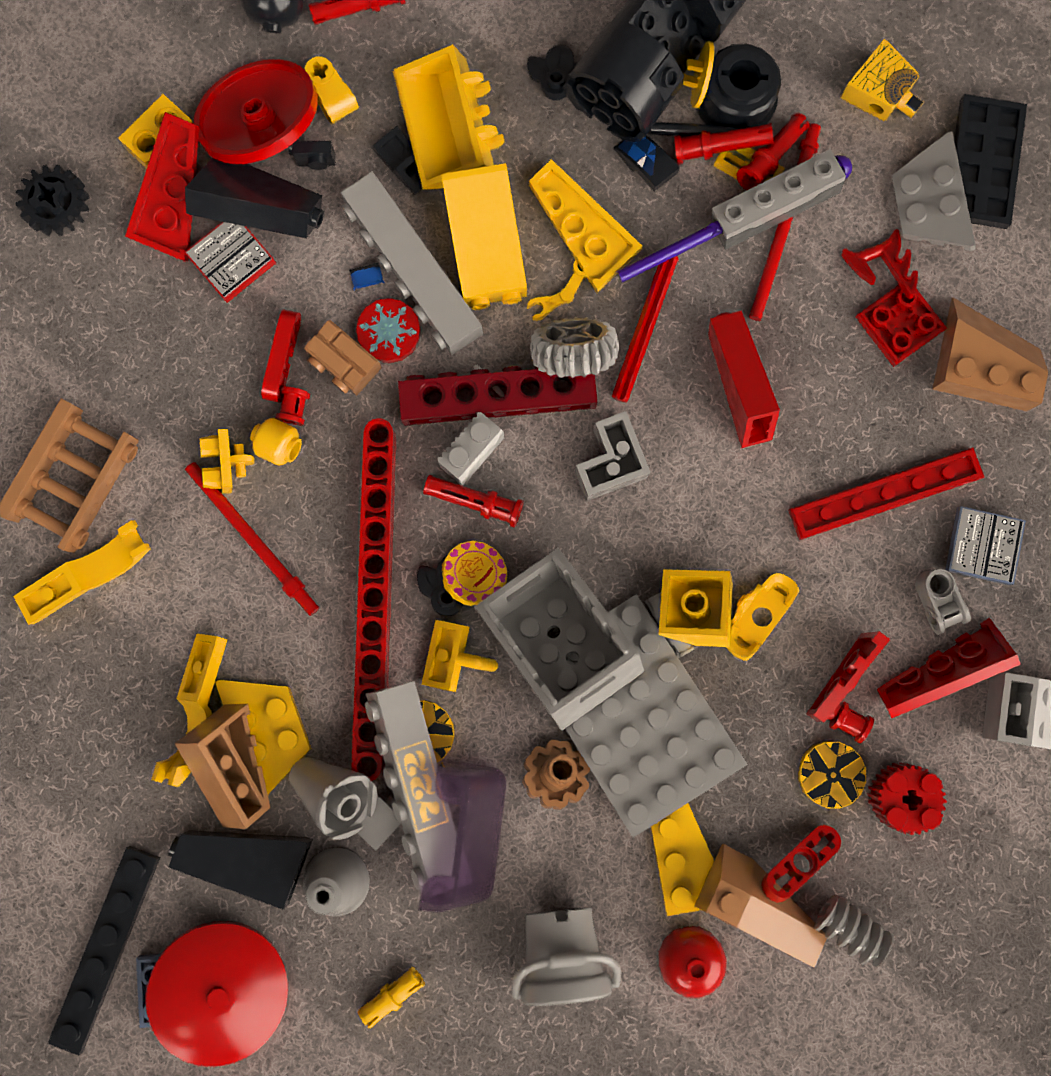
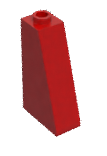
(743, 379)

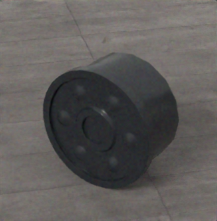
(741, 87)

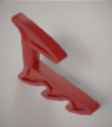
(889, 252)

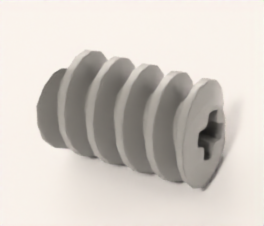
(854, 929)

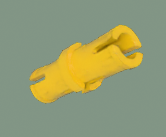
(391, 997)

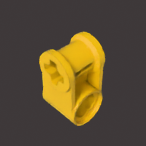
(333, 94)

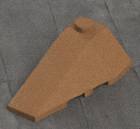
(736, 897)

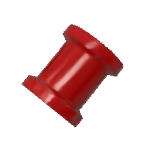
(292, 405)
(852, 723)

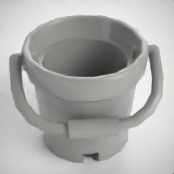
(563, 960)

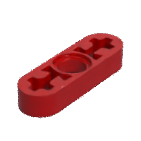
(282, 348)
(787, 865)

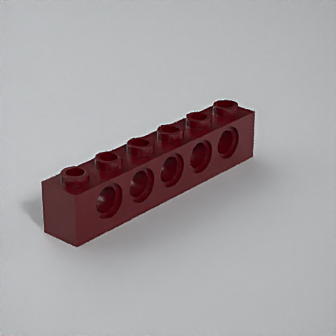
(515, 403)

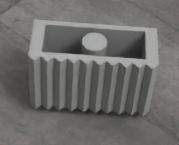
(471, 448)

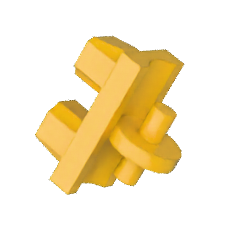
(221, 476)

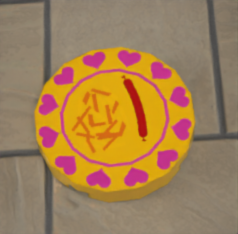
(473, 572)

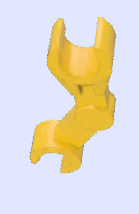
(566, 296)

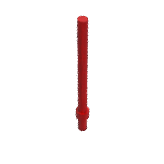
(291, 585)

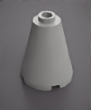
(333, 796)
(335, 882)

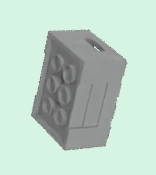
(557, 597)

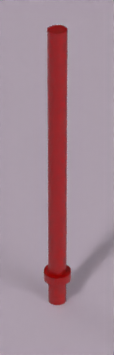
(808, 147)

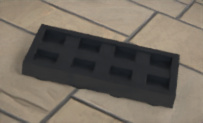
(989, 156)

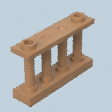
(35, 476)

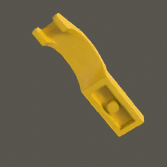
(82, 574)
(194, 696)

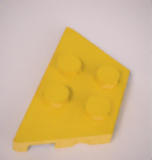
(274, 723)

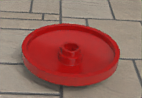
(256, 111)
(216, 993)

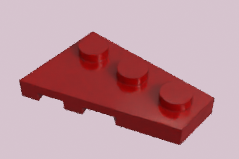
(847, 675)

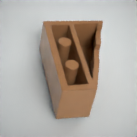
(226, 766)

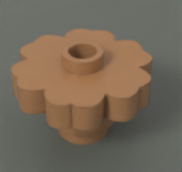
(542, 782)

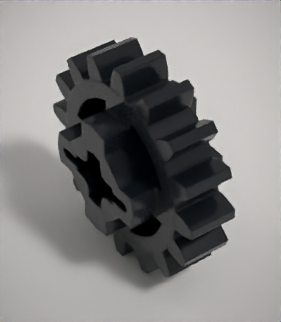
(67, 195)

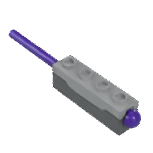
(759, 208)

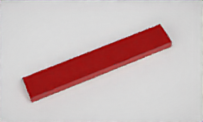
(886, 493)

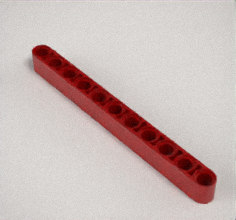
(367, 582)

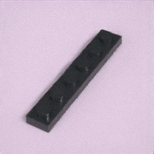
(104, 950)

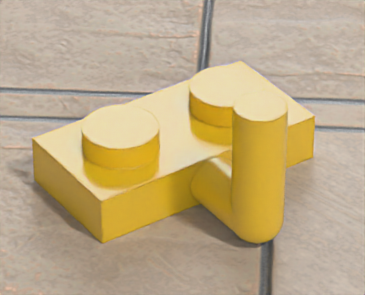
(447, 656)

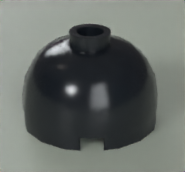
(273, 13)

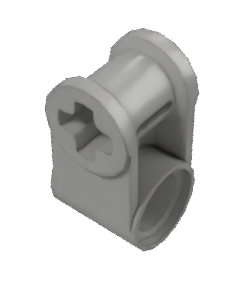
(943, 602)

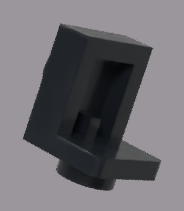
(313, 154)

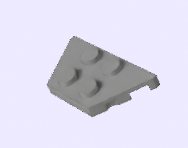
(933, 197)

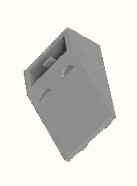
(1018, 710)

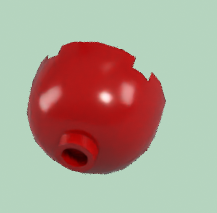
(692, 961)

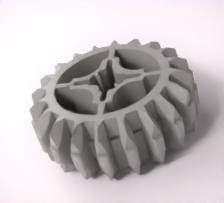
(574, 347)

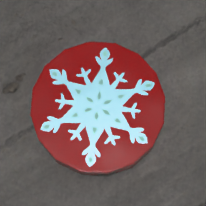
(388, 330)

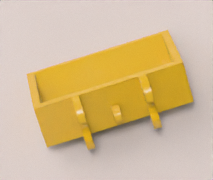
(444, 115)

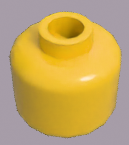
(275, 441)

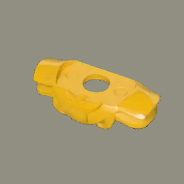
(776, 596)

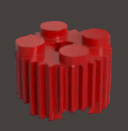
(925, 801)

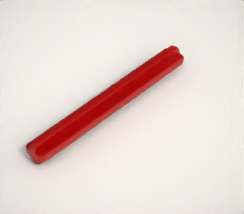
(644, 330)

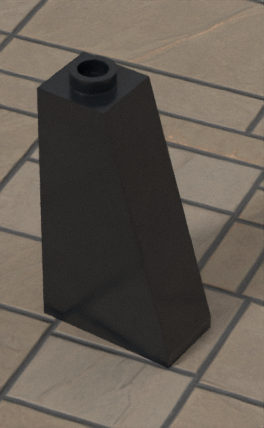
(253, 199)
(242, 862)

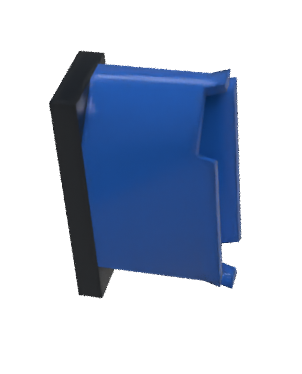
(366, 276)

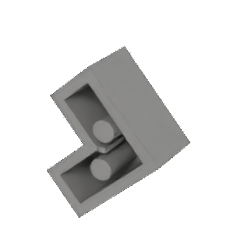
(621, 459)

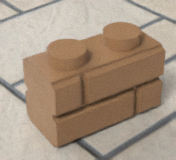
(342, 358)

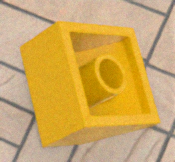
(696, 607)

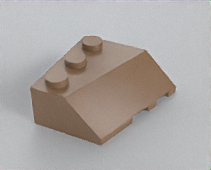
(988, 362)

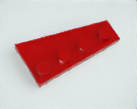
(160, 208)
(961, 666)

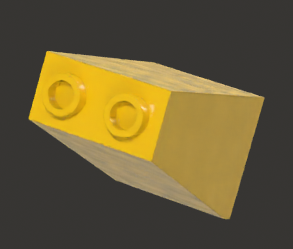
(485, 236)

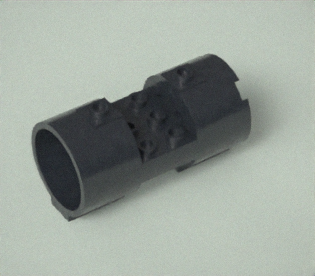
(641, 61)

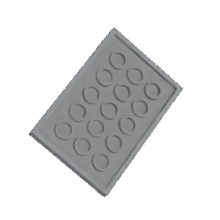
(657, 735)

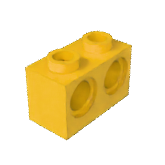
(146, 128)

